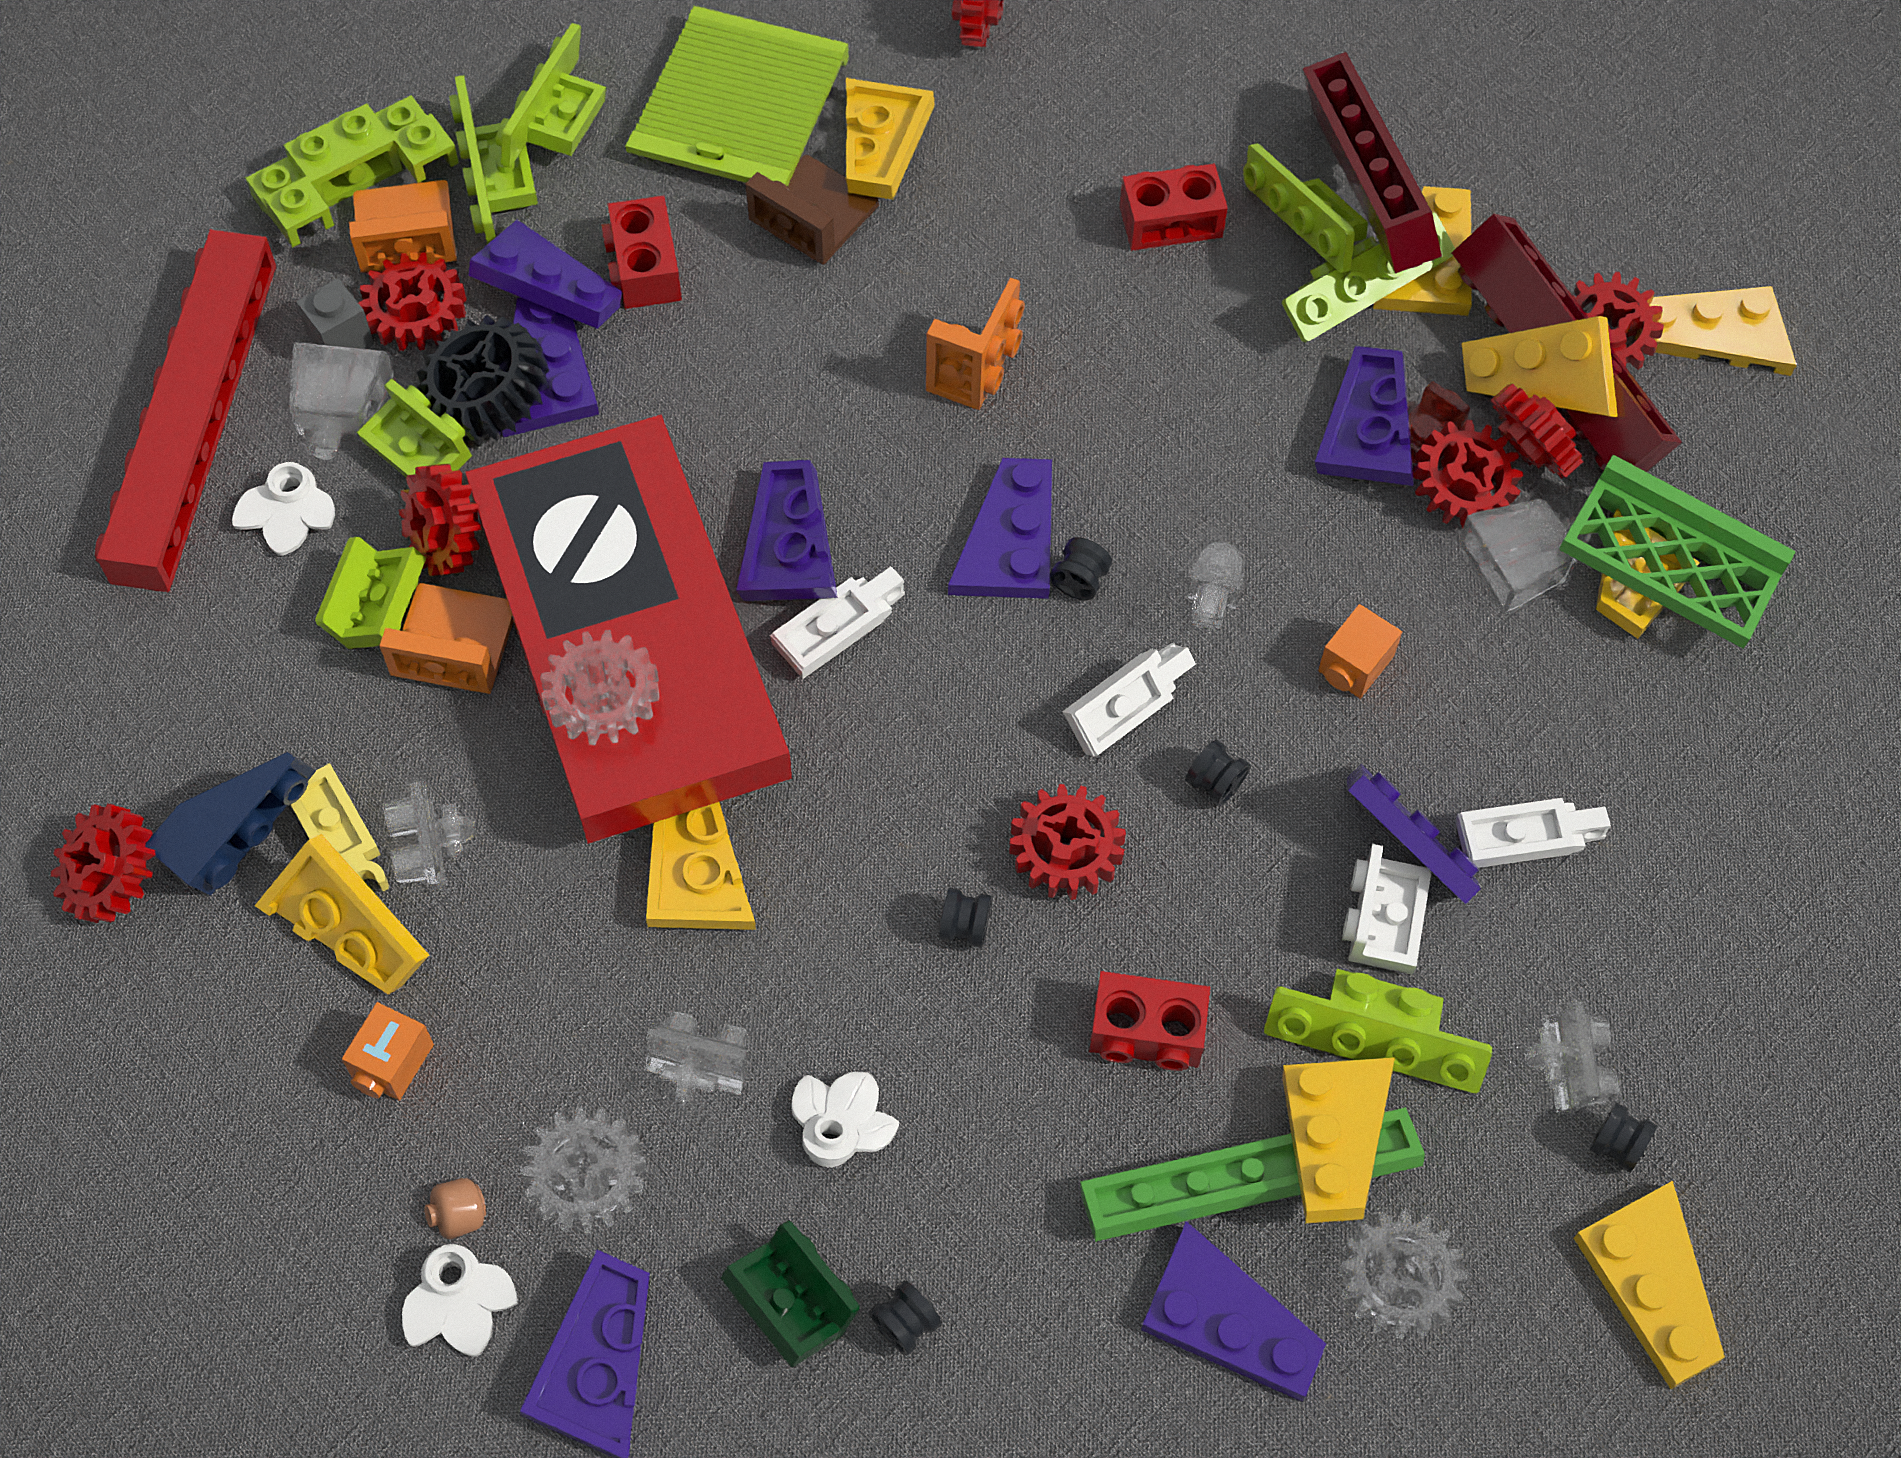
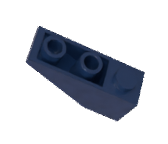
(218, 827)

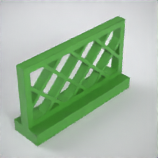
(1691, 530)

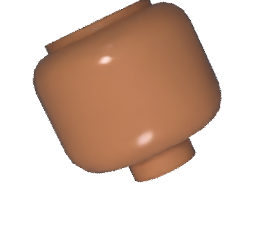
(456, 1208)

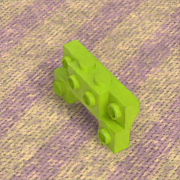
(346, 158)

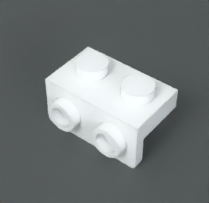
(1389, 912)

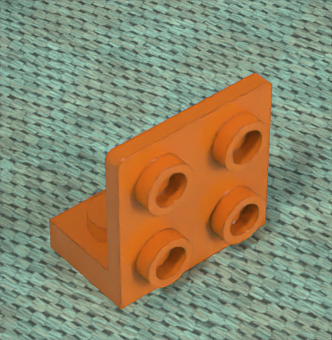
(402, 221)
(970, 364)
(450, 639)

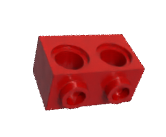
(1173, 206)
(644, 252)
(1150, 1005)

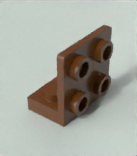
(811, 211)

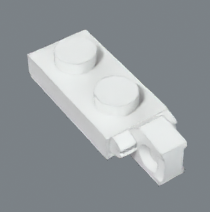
(837, 622)
(1127, 697)
(1528, 831)

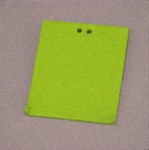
(738, 97)

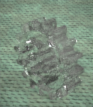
(600, 687)
(605, 1169)
(1415, 1292)

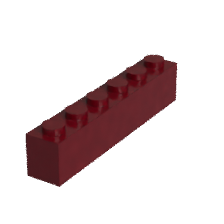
(1372, 163)
(1529, 295)

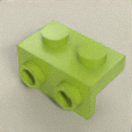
(412, 434)
(369, 593)

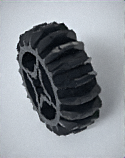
(473, 377)

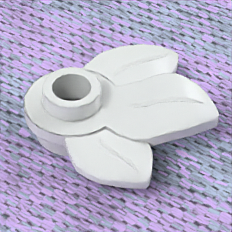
(285, 514)
(844, 1111)
(457, 1309)

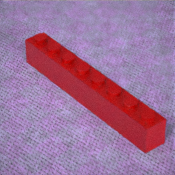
(186, 412)

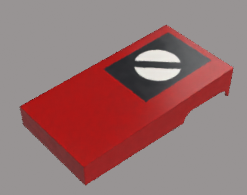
(615, 543)

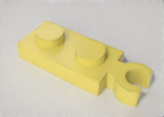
(330, 812)

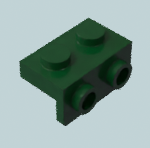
(792, 1294)

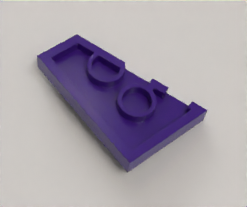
(545, 275)
(570, 387)
(1370, 421)
(1011, 535)
(787, 538)
(1414, 832)
(1230, 1319)
(594, 1361)

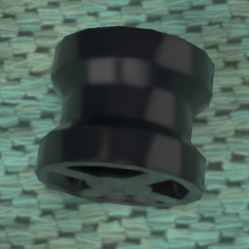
(1081, 568)
(1217, 772)
(965, 917)
(1623, 1137)
(905, 1317)

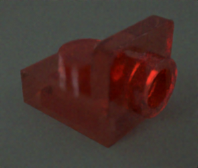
(1433, 413)

